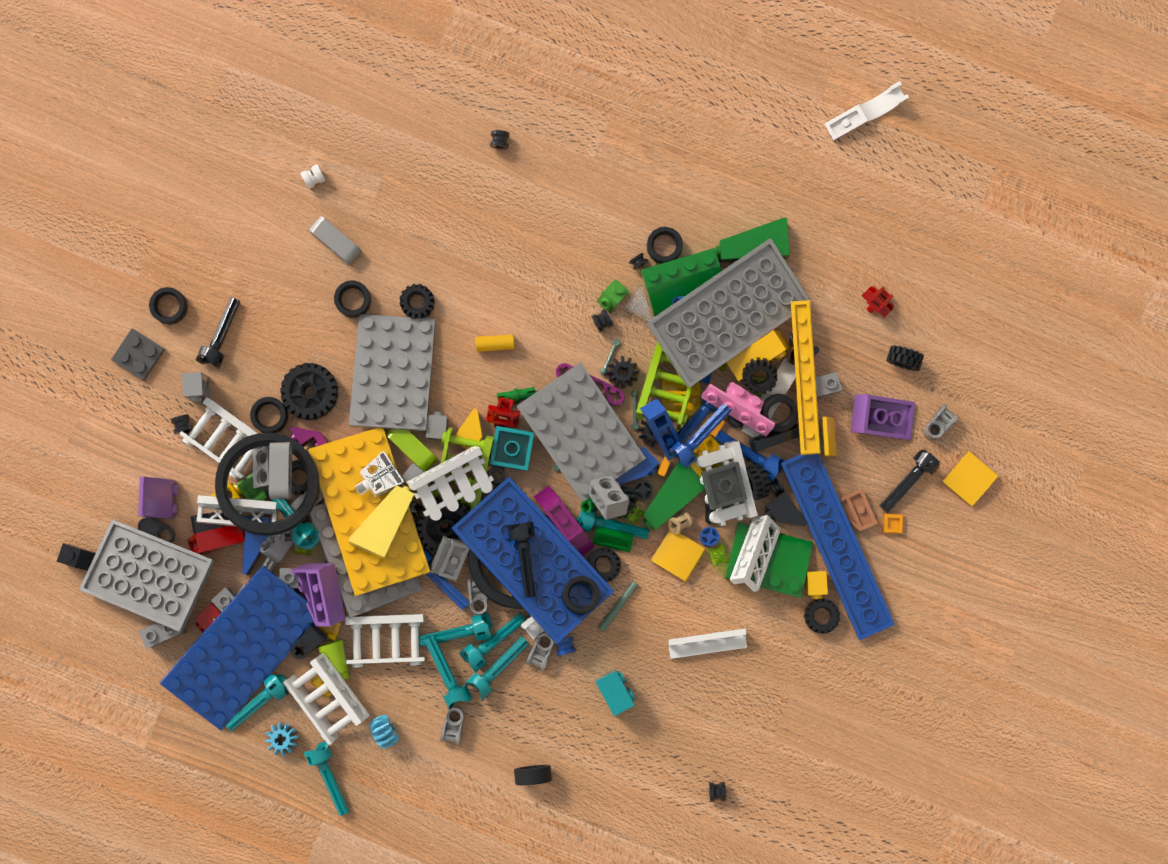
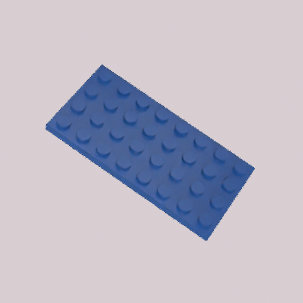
(552, 558)
(240, 648)

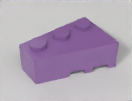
(322, 592)

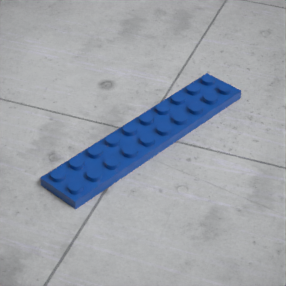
(837, 544)

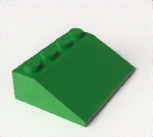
(678, 278)
(787, 564)

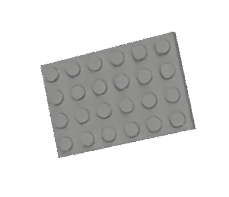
(392, 372)
(580, 430)
(147, 575)
(362, 603)

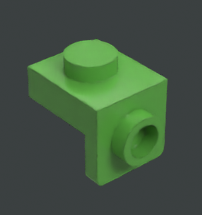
(612, 296)
(246, 488)

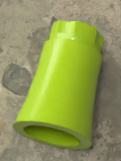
(336, 654)

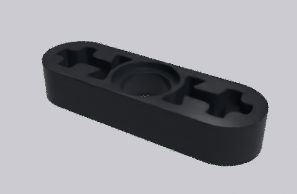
(773, 438)

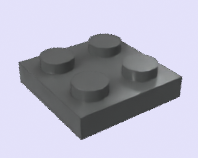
(138, 354)
(724, 485)

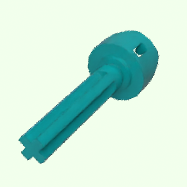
(588, 520)
(302, 531)
(478, 628)
(475, 655)
(482, 682)
(274, 688)
(455, 692)
(319, 757)

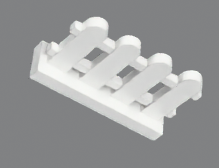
(727, 454)
(441, 482)

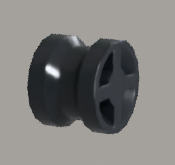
(499, 139)
(602, 320)
(181, 423)
(642, 488)
(717, 791)

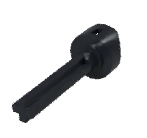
(212, 353)
(925, 463)
(522, 533)

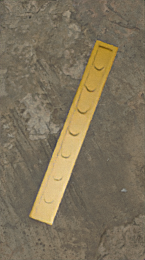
(805, 377)

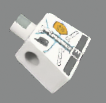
(379, 477)

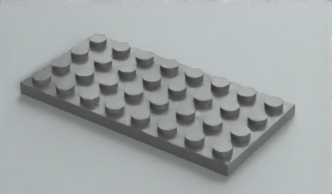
(727, 313)

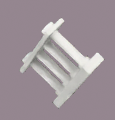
(227, 420)
(375, 623)
(340, 690)

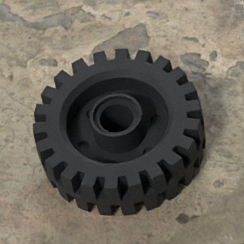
(298, 381)
(430, 531)

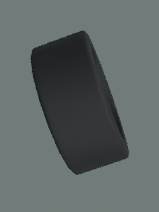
(664, 231)
(338, 301)
(154, 302)
(257, 406)
(792, 419)
(595, 595)
(533, 775)

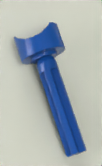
(695, 420)
(685, 452)
(770, 465)
(445, 585)

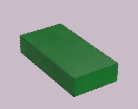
(613, 539)

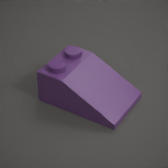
(882, 416)
(158, 498)

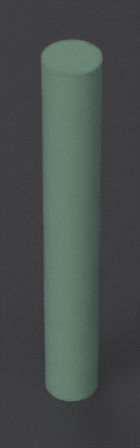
(618, 606)

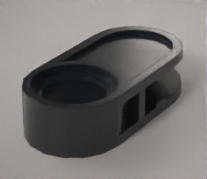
(155, 528)

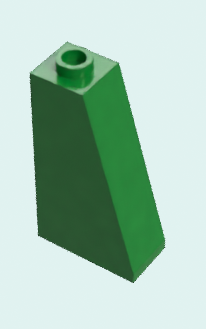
(739, 245)
(675, 493)

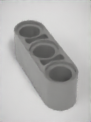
(335, 240)
(280, 470)

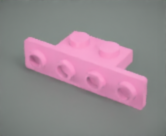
(743, 404)

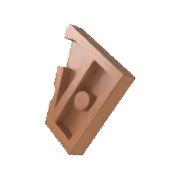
(858, 510)

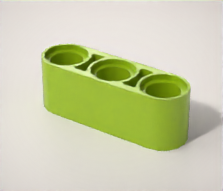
(412, 448)

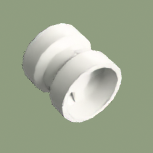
(313, 176)

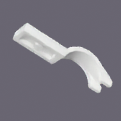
(866, 112)
(786, 376)

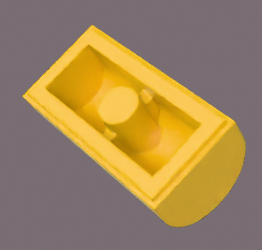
(494, 343)

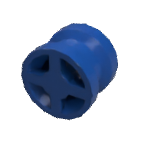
(709, 536)
(565, 646)

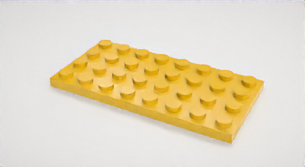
(339, 472)

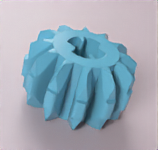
(384, 731)
(277, 733)

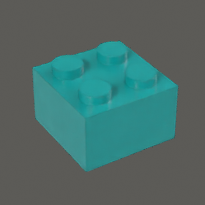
(512, 449)
(615, 693)

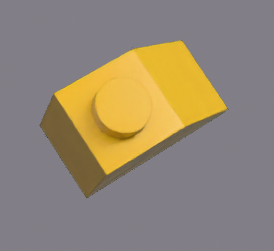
(471, 428)

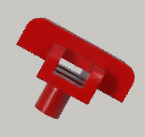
(878, 300)
(505, 411)

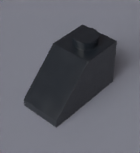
(784, 511)
(75, 556)

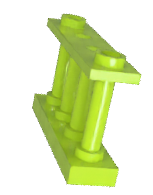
(649, 390)
(486, 448)

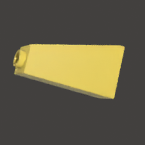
(382, 525)

